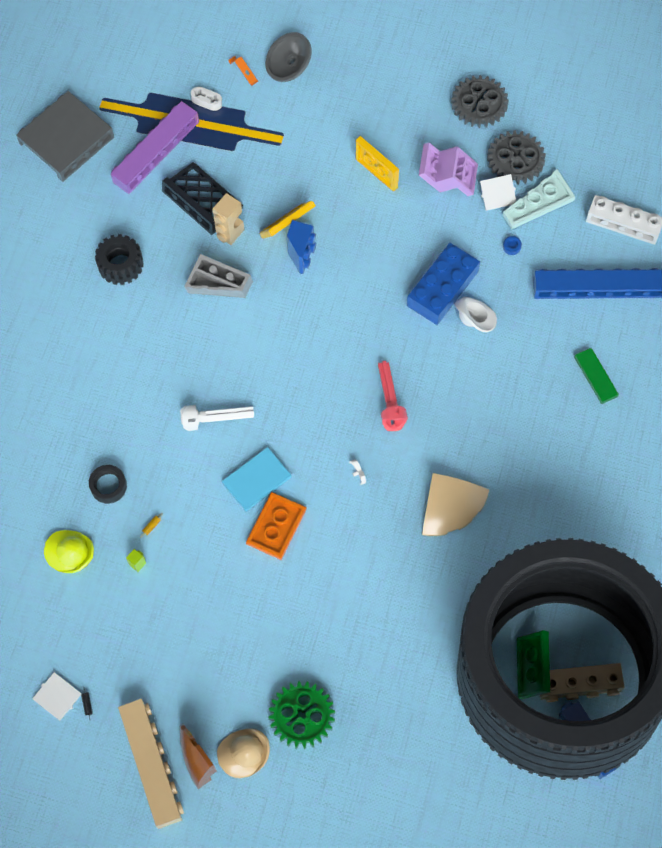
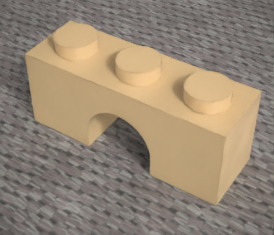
(226, 219)

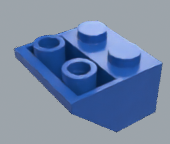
(301, 244)

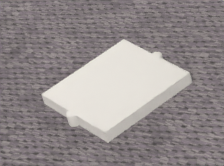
(498, 192)
(57, 696)

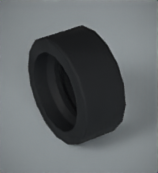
(104, 470)

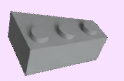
(217, 279)

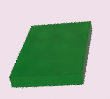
(533, 664)

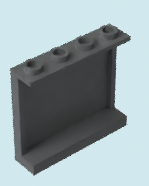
(66, 135)

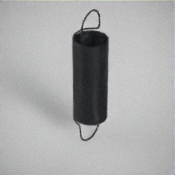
(86, 703)

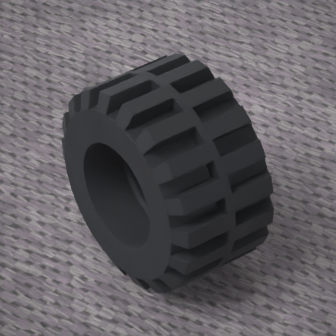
(119, 272)

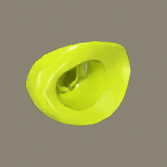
(68, 551)

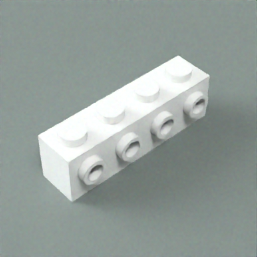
(624, 219)

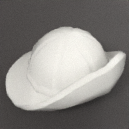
(476, 314)

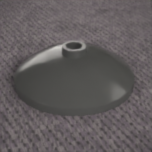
(288, 57)

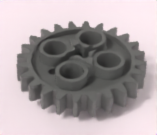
(467, 93)
(516, 156)

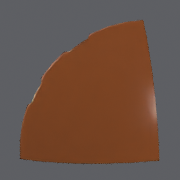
(195, 759)

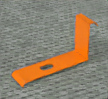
(243, 67)

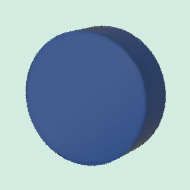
(512, 245)

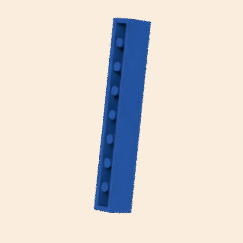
(597, 283)

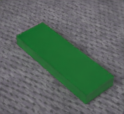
(596, 376)

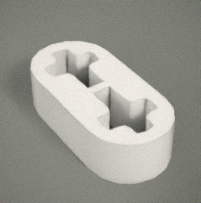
(205, 98)

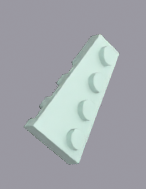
(546, 197)

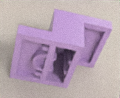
(448, 169)

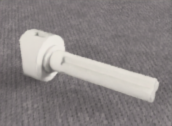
(191, 417)

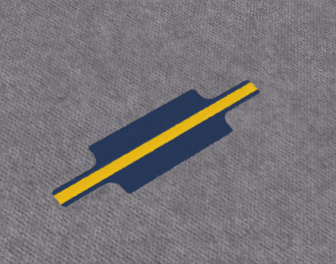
(215, 128)

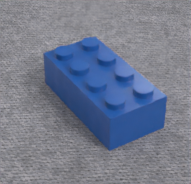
(443, 283)

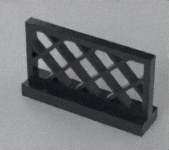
(189, 204)

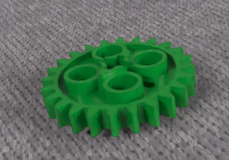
(290, 699)

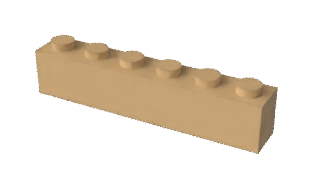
(150, 763)

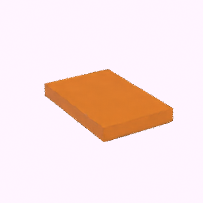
(276, 526)

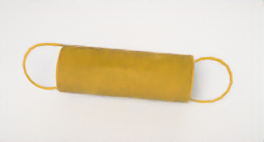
(151, 525)

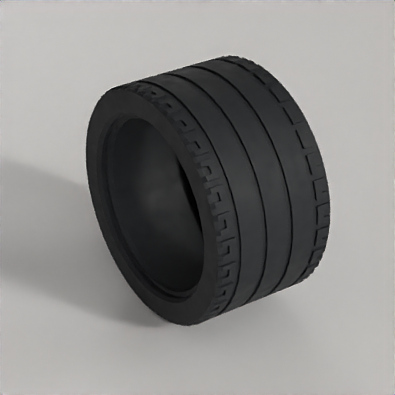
(580, 576)

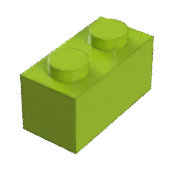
(136, 560)

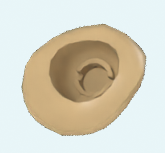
(243, 753)

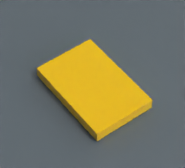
(377, 163)
(287, 219)

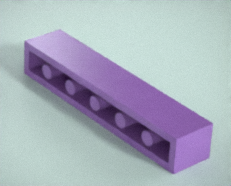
(154, 147)

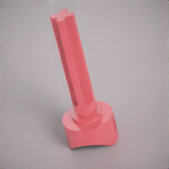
(393, 411)

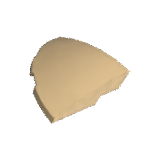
(452, 504)

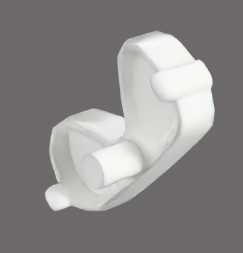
(358, 471)

